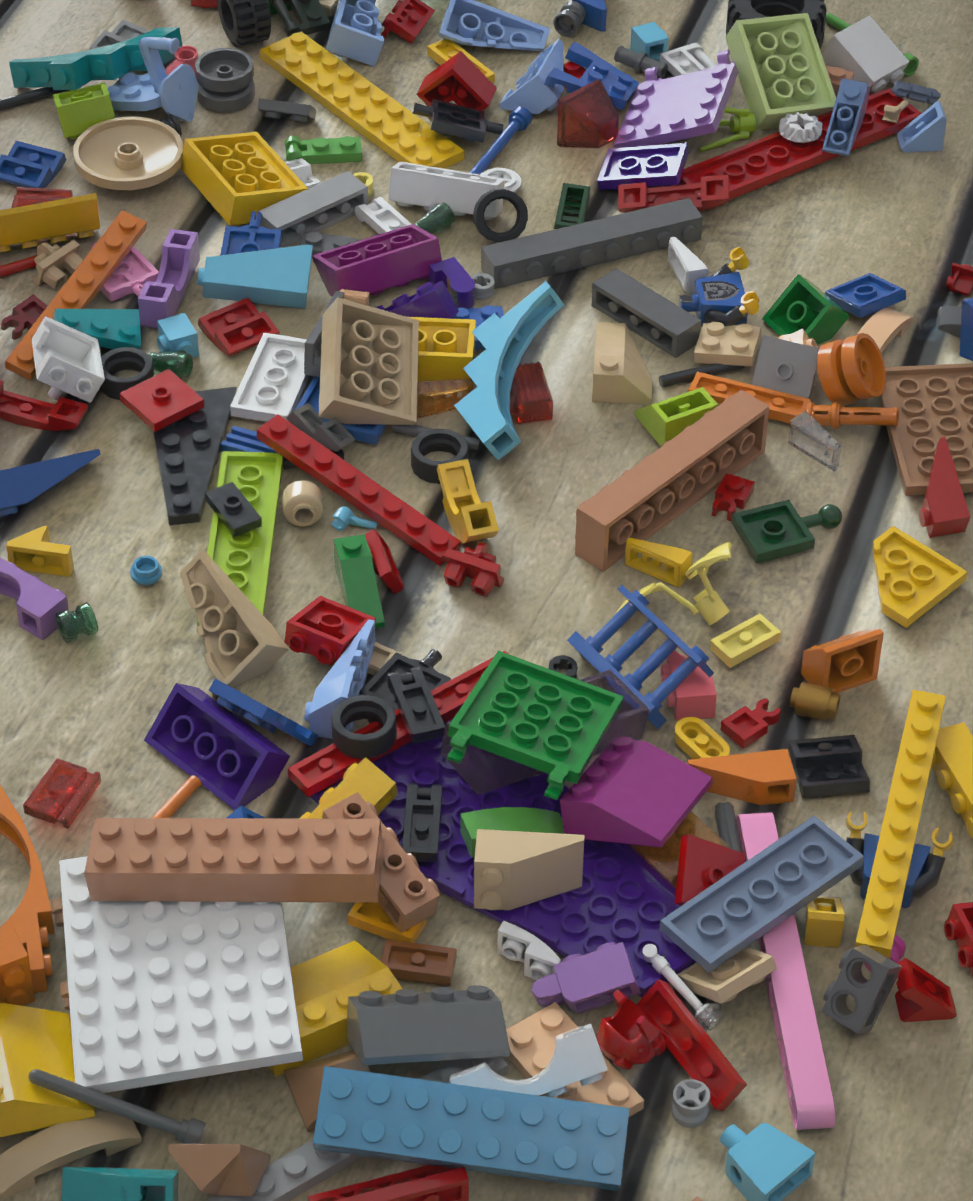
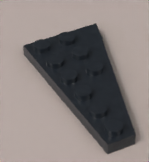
(189, 455)

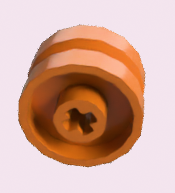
(851, 369)

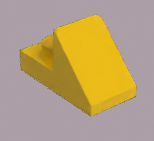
(36, 553)
(824, 922)

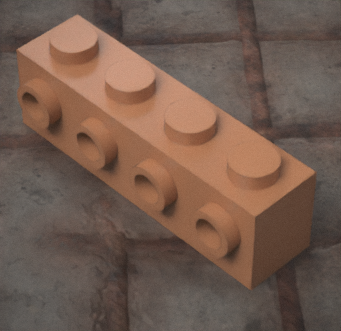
(403, 889)

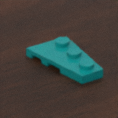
(110, 326)

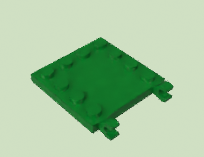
(534, 719)

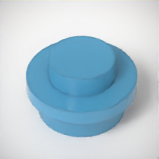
(146, 570)

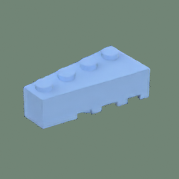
(356, 31)

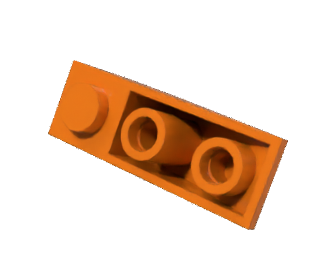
(751, 777)

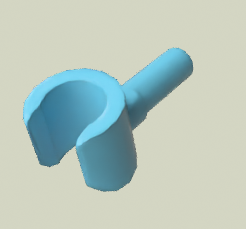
(345, 516)

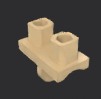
(53, 260)

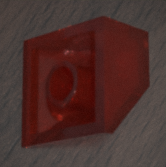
(587, 118)

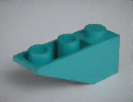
(119, 1184)

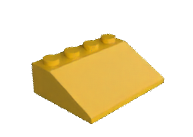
(238, 174)
(322, 997)
(32, 1041)

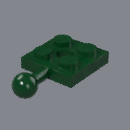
(791, 529)

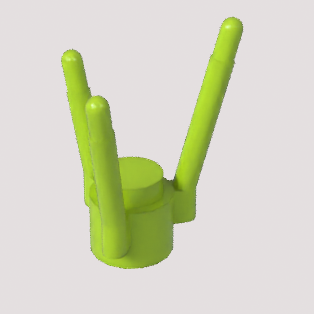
(742, 123)

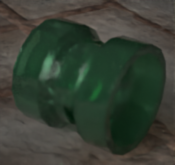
(76, 622)

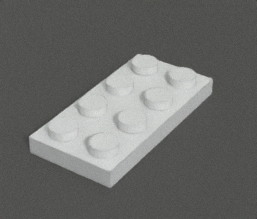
(272, 379)

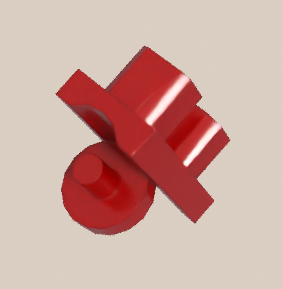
(473, 564)

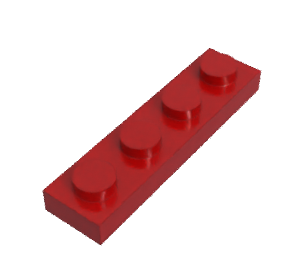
(692, 1044)

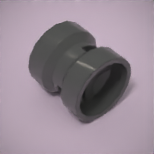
(569, 18)

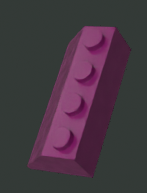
(379, 261)

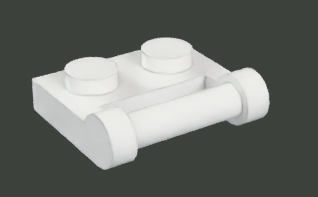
(686, 60)

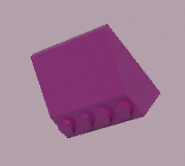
(632, 795)

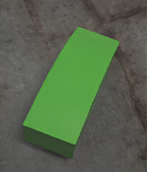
(508, 819)

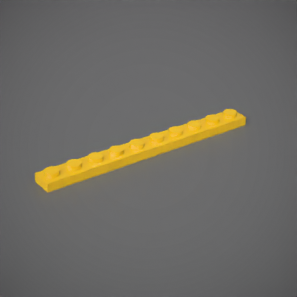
(900, 823)

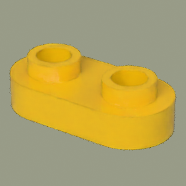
(704, 740)

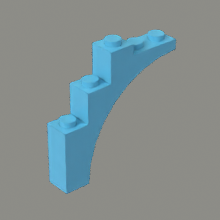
(493, 371)

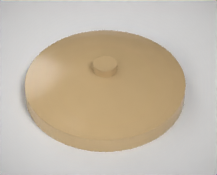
(128, 153)

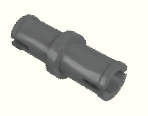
(639, 61)

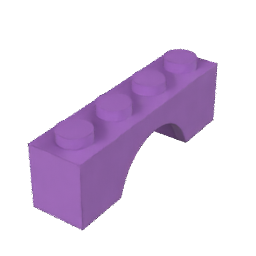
(177, 267)
(36, 601)

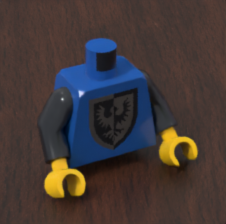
(722, 294)
(924, 866)

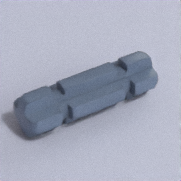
(915, 92)

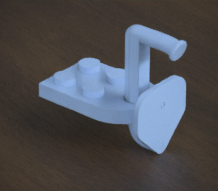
(156, 89)

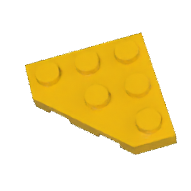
(911, 576)

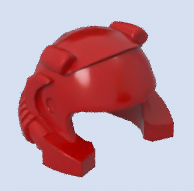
(628, 1035)

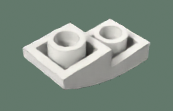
(524, 947)

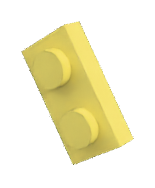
(745, 640)

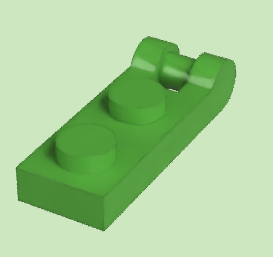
(324, 150)

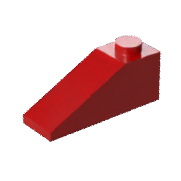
(944, 503)

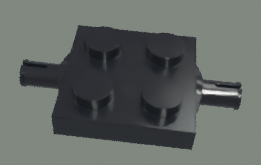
(457, 120)
(378, 684)

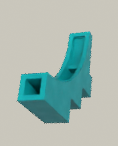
(80, 68)

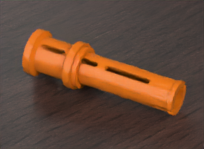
(836, 415)

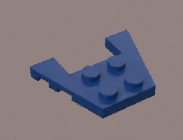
(616, 83)

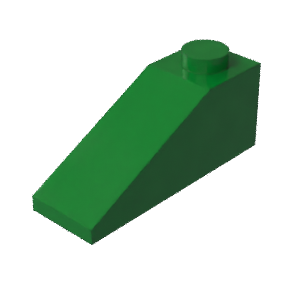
(357, 576)

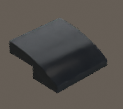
(828, 766)

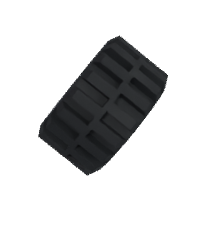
(245, 20)

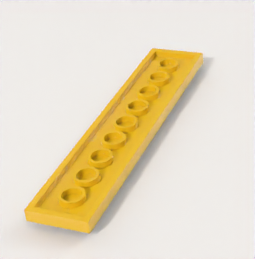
(360, 102)

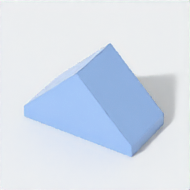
(925, 131)

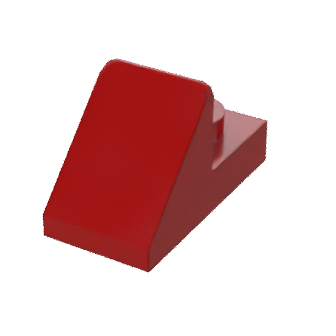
(922, 995)

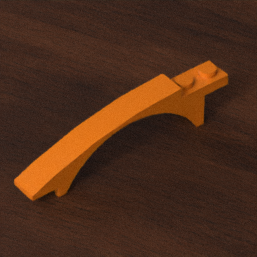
(34, 914)

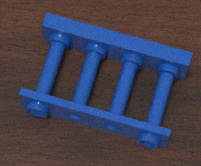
(592, 646)

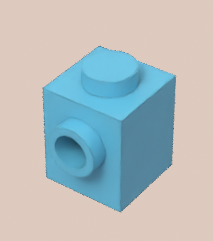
(649, 39)
(177, 334)

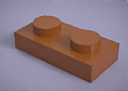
(419, 961)

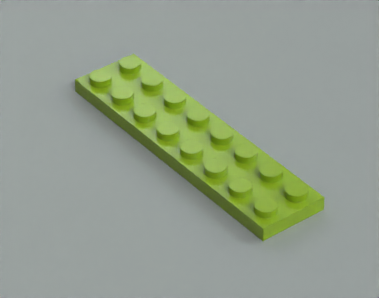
(249, 555)

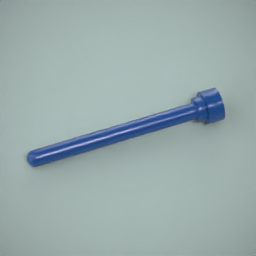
(518, 121)

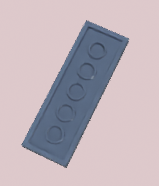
(761, 893)

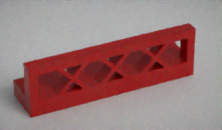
(416, 1184)

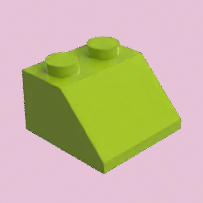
(83, 109)

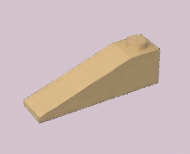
(618, 367)
(234, 631)

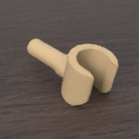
(892, 112)

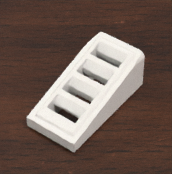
(685, 265)

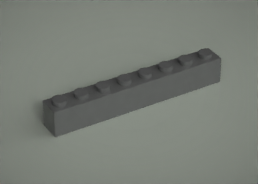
(591, 243)

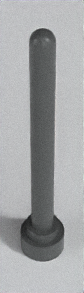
(186, 1131)

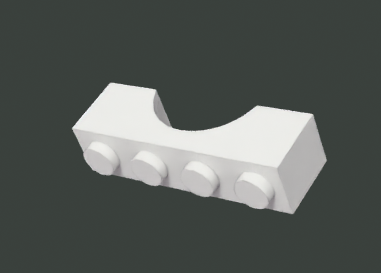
(574, 1059)

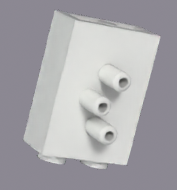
(67, 360)

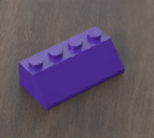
(215, 746)

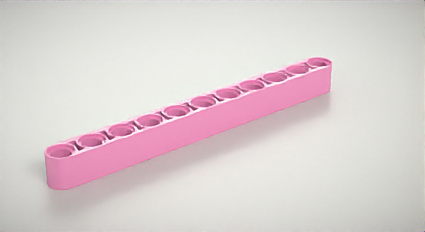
(791, 1001)

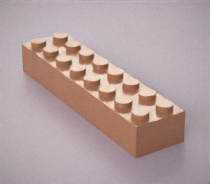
(671, 479)
(235, 860)

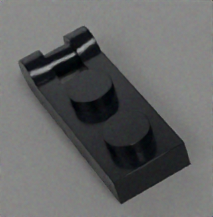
(416, 705)
(422, 822)

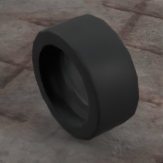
(484, 201)
(124, 359)
(434, 441)
(361, 708)

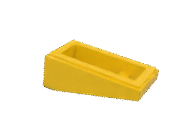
(668, 563)

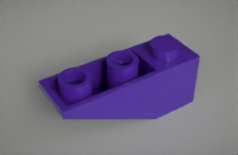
(428, 302)

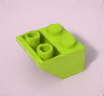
(671, 416)

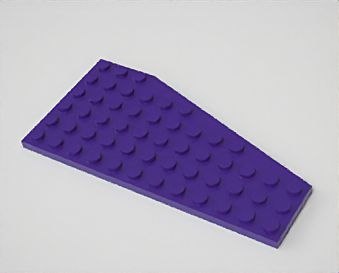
(619, 890)

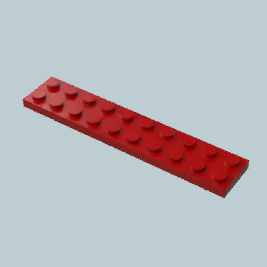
(777, 157)

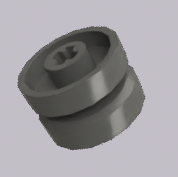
(225, 79)

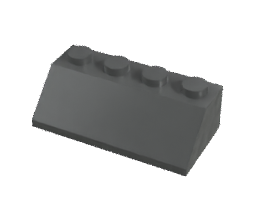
(426, 1025)

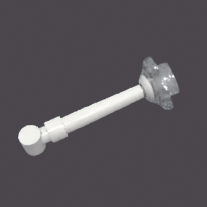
(707, 1014)

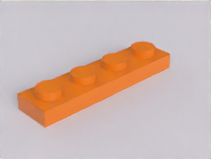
(781, 405)

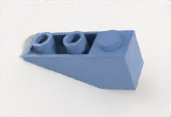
(846, 117)

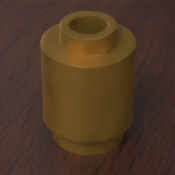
(815, 702)

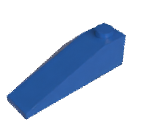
(28, 481)

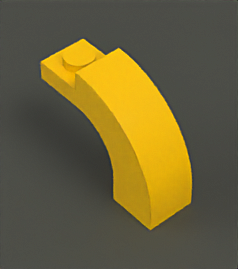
(463, 508)

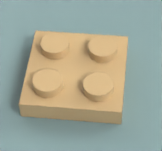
(727, 344)
(731, 977)

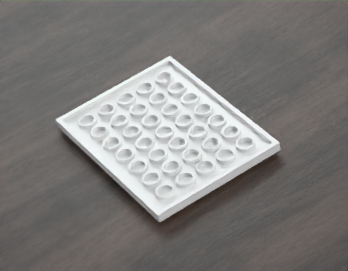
(174, 987)

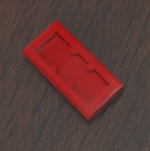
(384, 562)

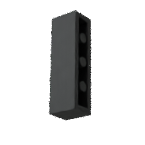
(646, 312)

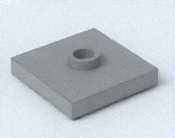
(786, 366)

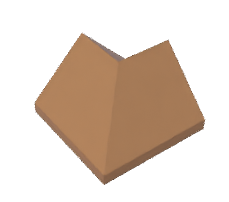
(306, 1083)
(222, 1167)

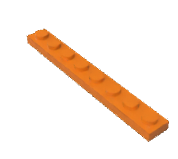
(82, 284)

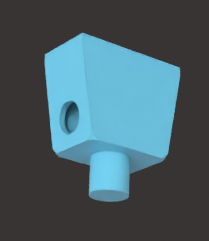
(765, 1162)

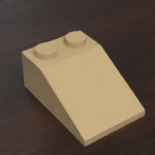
(524, 867)

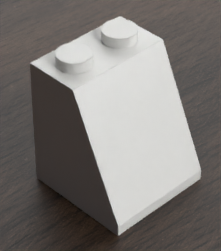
(867, 53)

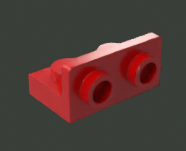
(408, 19)

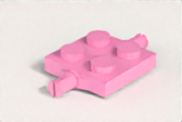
(129, 276)

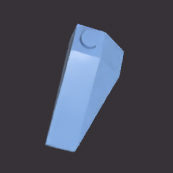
(485, 26)

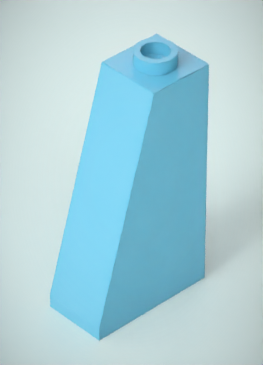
(263, 276)

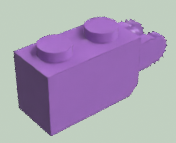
(588, 979)

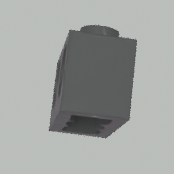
(868, 994)

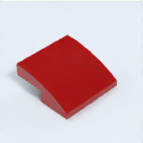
(236, 327)

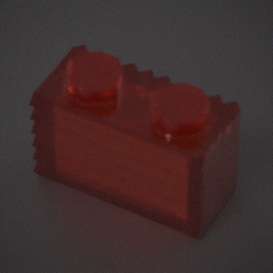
(530, 394)

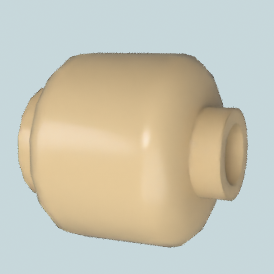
(302, 503)

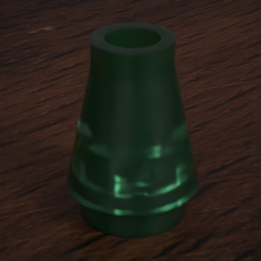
(437, 219)
(177, 361)

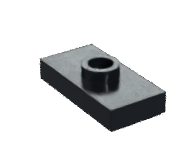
(233, 509)

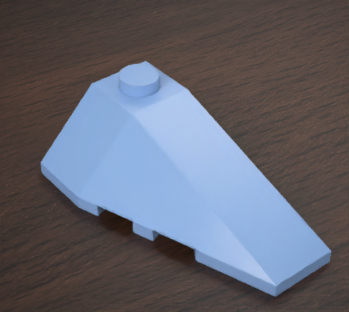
(530, 88)
(341, 682)

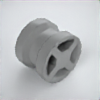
(693, 1094)

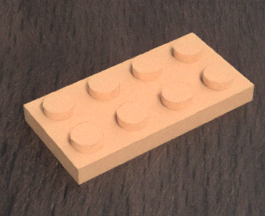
(533, 1048)

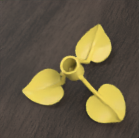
(707, 601)

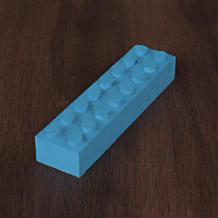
(471, 1128)

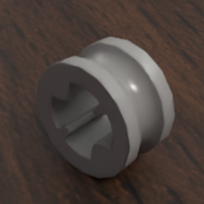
(483, 286)

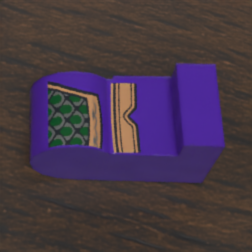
(455, 279)

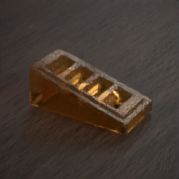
(439, 388)

